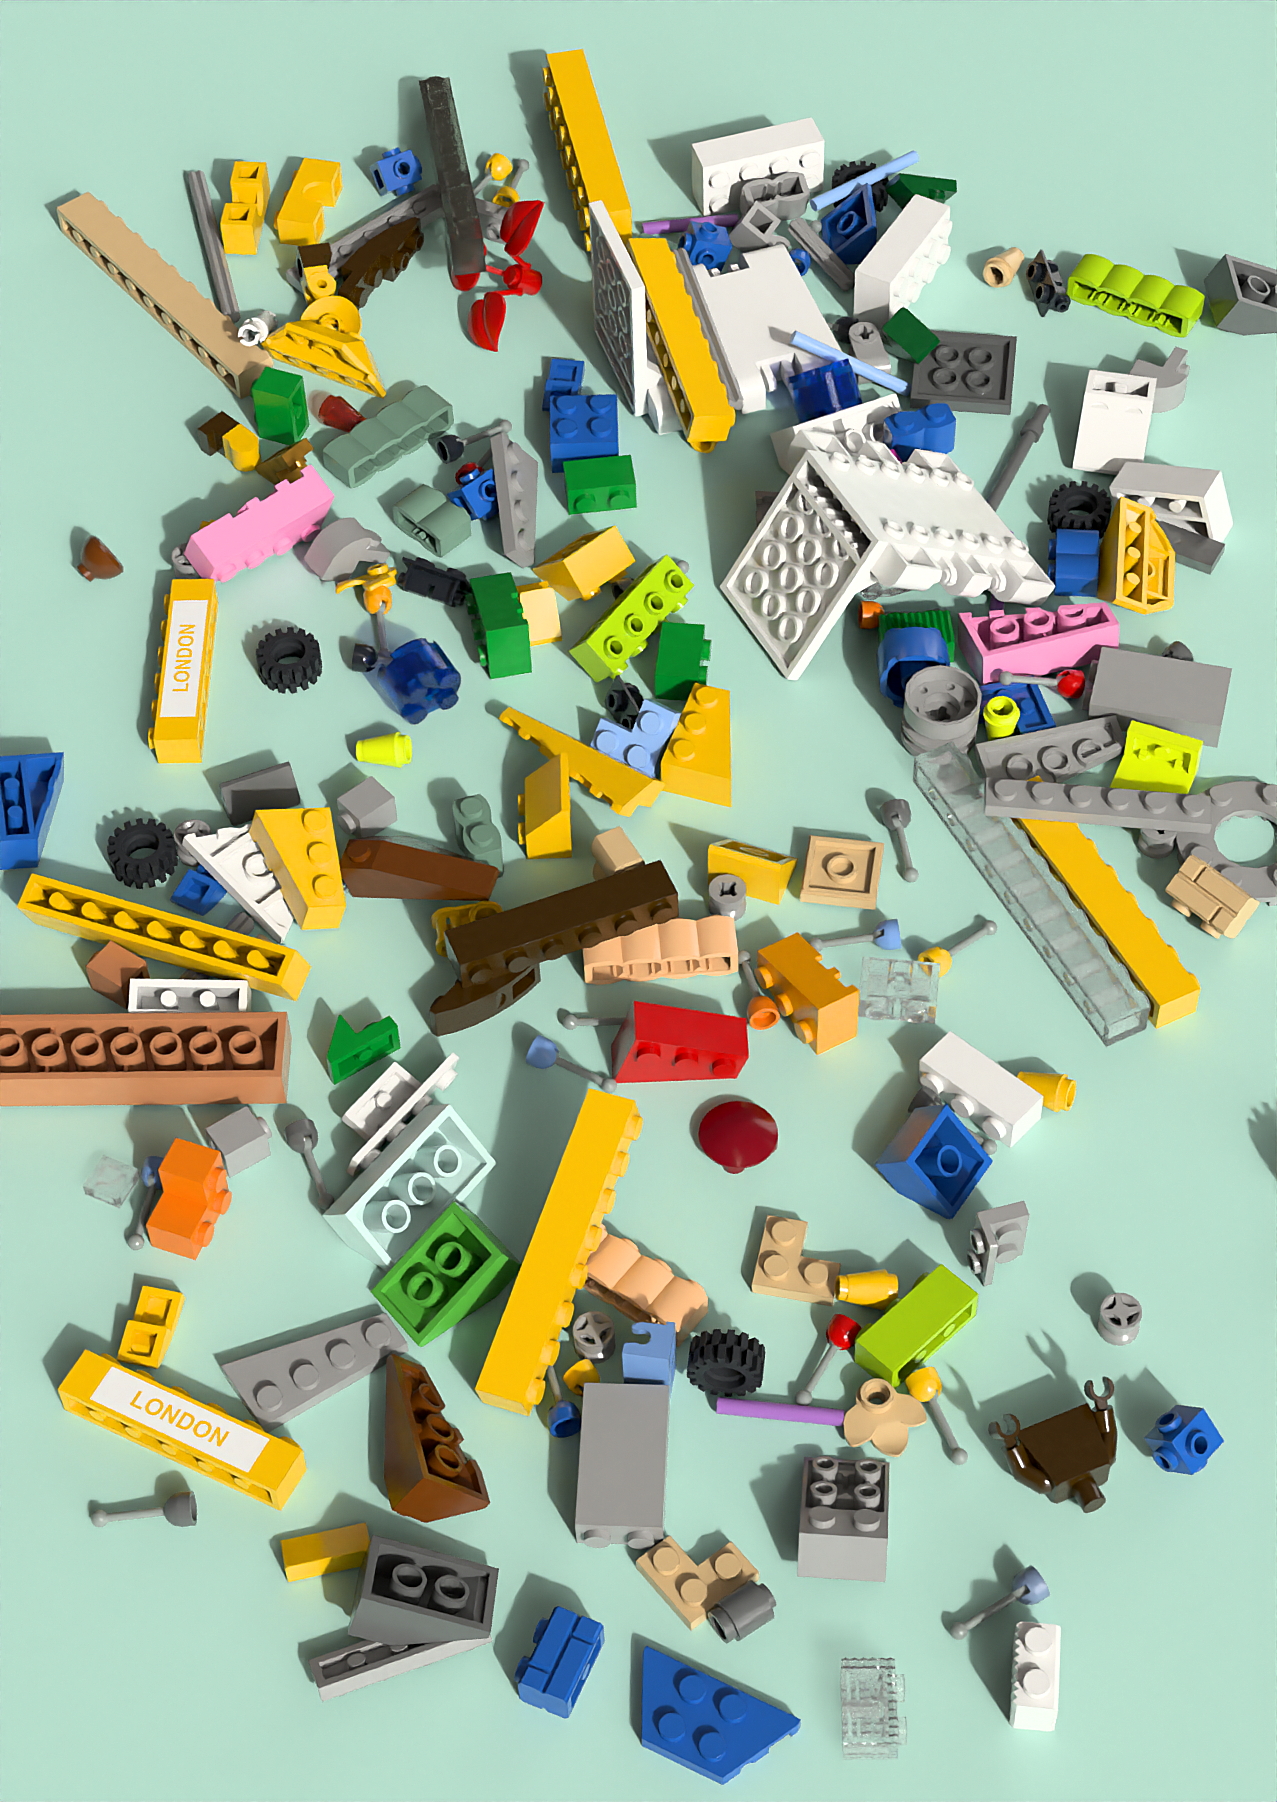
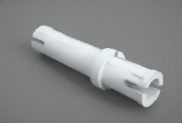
(258, 328)

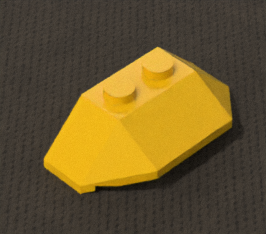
(327, 354)
(1136, 561)

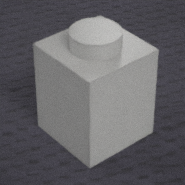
(366, 809)
(240, 1140)

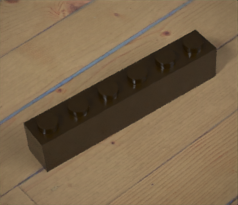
(561, 924)

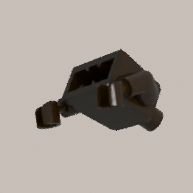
(1066, 1452)

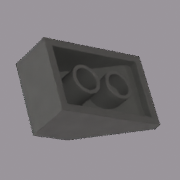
(1243, 296)
(421, 1596)

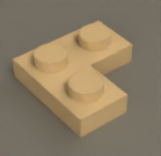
(784, 1271)
(693, 1588)

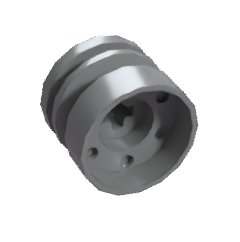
(940, 709)

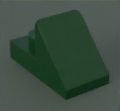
(905, 186)
(907, 337)

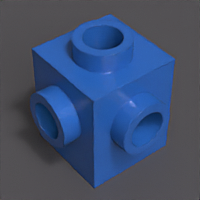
(396, 172)
(706, 244)
(476, 494)
(1183, 1440)

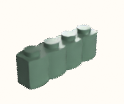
(385, 438)

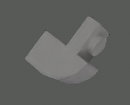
(1170, 379)
(341, 547)

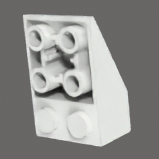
(1114, 421)

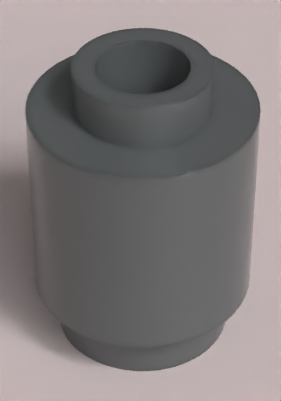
(742, 1611)

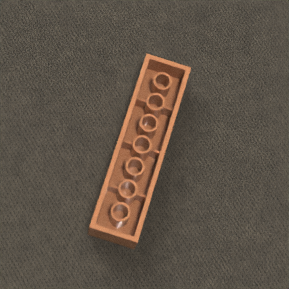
(144, 1059)

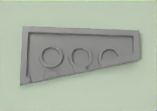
(517, 498)
(1053, 752)
(308, 1371)

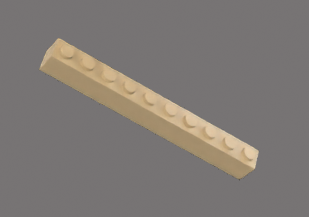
(163, 292)

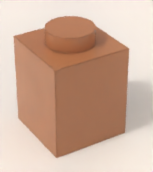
(112, 970)

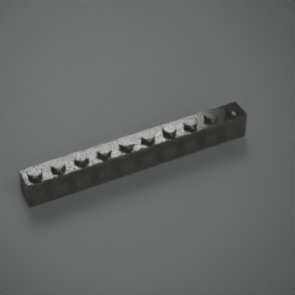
(452, 176)

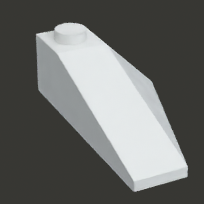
(849, 426)

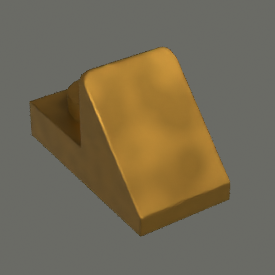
(285, 463)

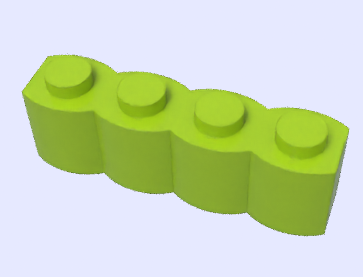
(1140, 297)

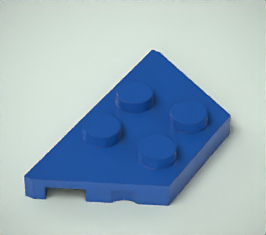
(706, 1720)

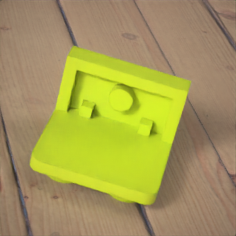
(1157, 760)

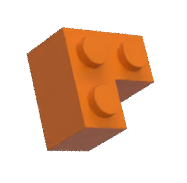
(191, 1199)

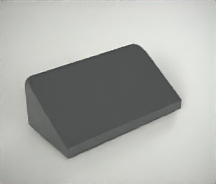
(260, 790)

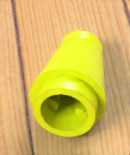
(1000, 717)
(385, 750)

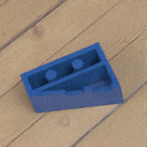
(27, 805)

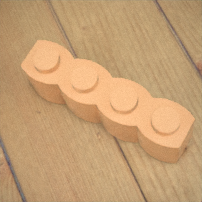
(665, 950)
(643, 1286)

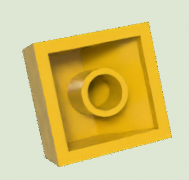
(587, 564)
(547, 811)

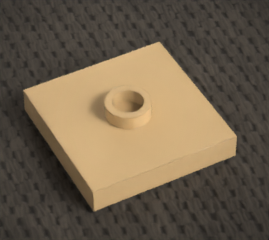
(842, 872)

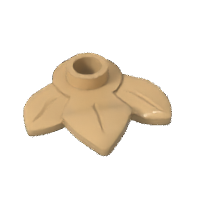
(883, 1423)

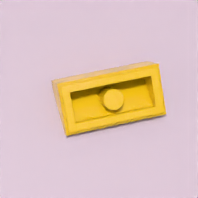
(325, 1552)

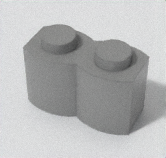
(783, 196)

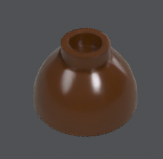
(98, 560)

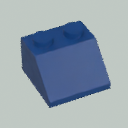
(934, 1160)

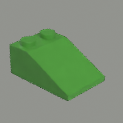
(446, 1275)

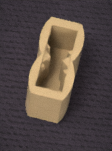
(614, 854)

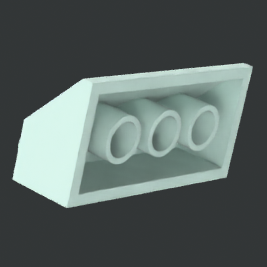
(410, 1186)

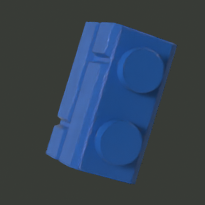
(559, 1662)

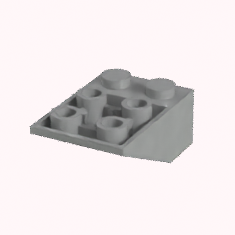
(844, 1519)

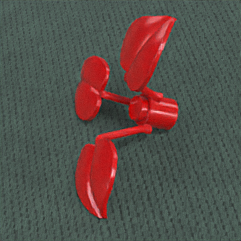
(488, 315)

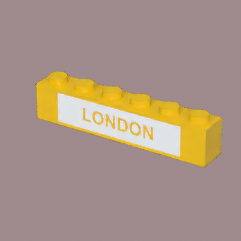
(185, 671)
(183, 1428)

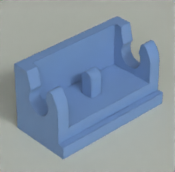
(654, 1361)

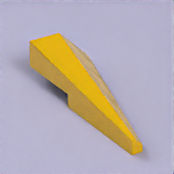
(601, 773)

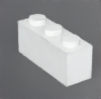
(189, 996)
(980, 1089)

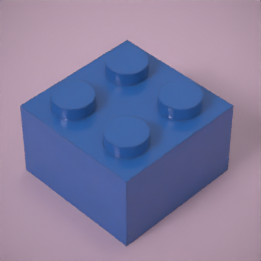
(582, 428)

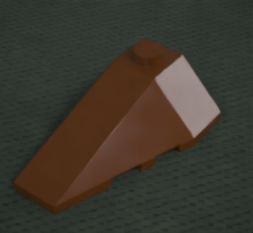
(413, 870)
(422, 1458)

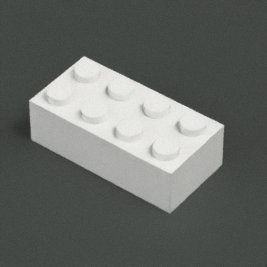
(731, 161)
(902, 261)

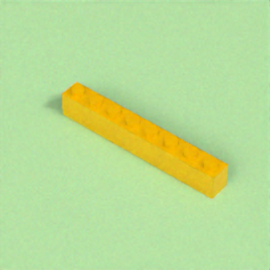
(680, 344)
(1116, 917)
(164, 936)
(559, 1253)

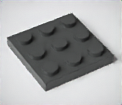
(967, 373)

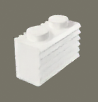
(1035, 1676)

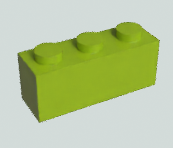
(915, 1326)

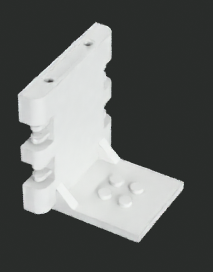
(751, 307)
(866, 522)

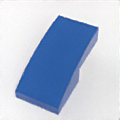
(564, 380)
(198, 891)

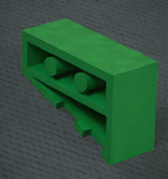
(499, 625)

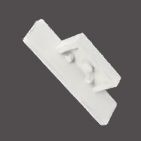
(387, 1105)

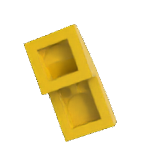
(152, 1327)

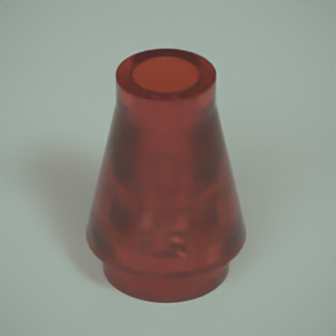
(339, 414)

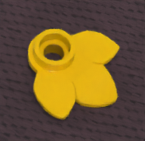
(377, 576)

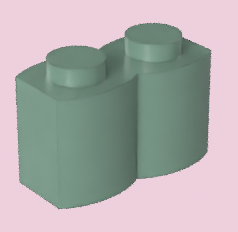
(432, 520)
(475, 831)

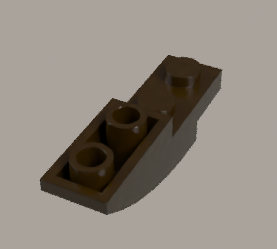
(380, 259)
(477, 1003)

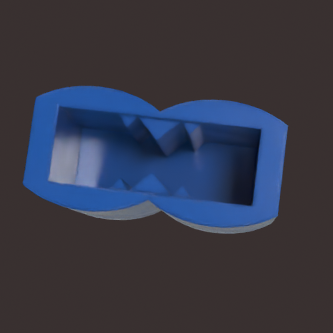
(926, 429)
(1075, 562)

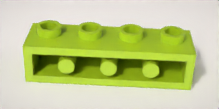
(631, 619)

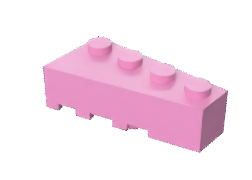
(261, 528)
(1036, 640)

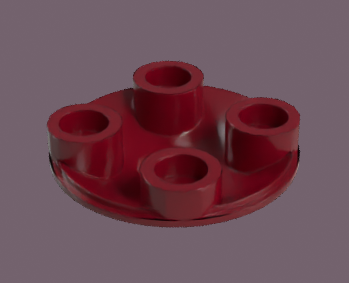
(738, 1135)

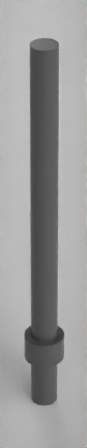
(1029, 434)

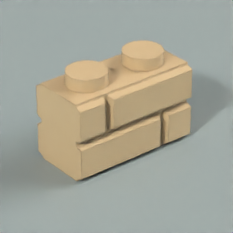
(1211, 897)

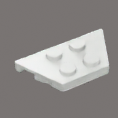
(242, 871)

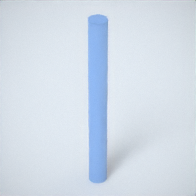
(870, 177)
(859, 367)

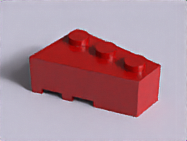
(678, 1045)

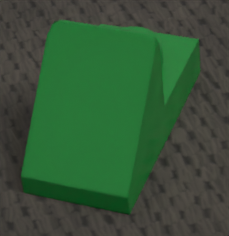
(354, 1051)

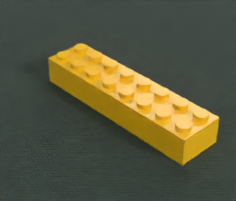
(584, 142)

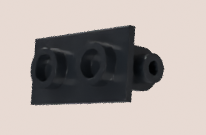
(1046, 285)
(423, 574)
(624, 702)

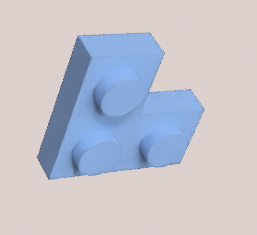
(644, 744)

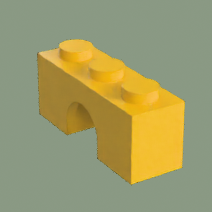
(302, 214)
(245, 216)

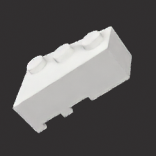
(1178, 496)

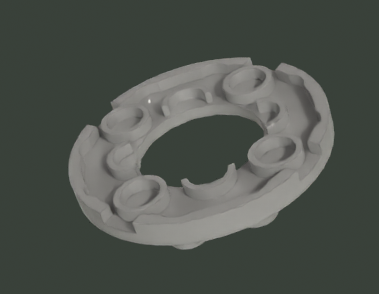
(1245, 801)

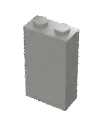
(1158, 692)
(622, 1465)

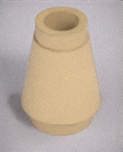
(1002, 268)

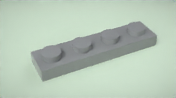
(376, 1662)

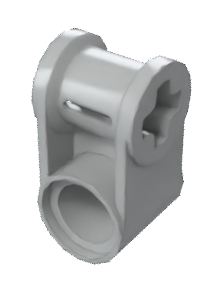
(868, 348)

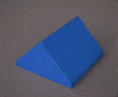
(852, 227)

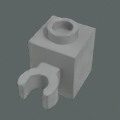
(756, 230)

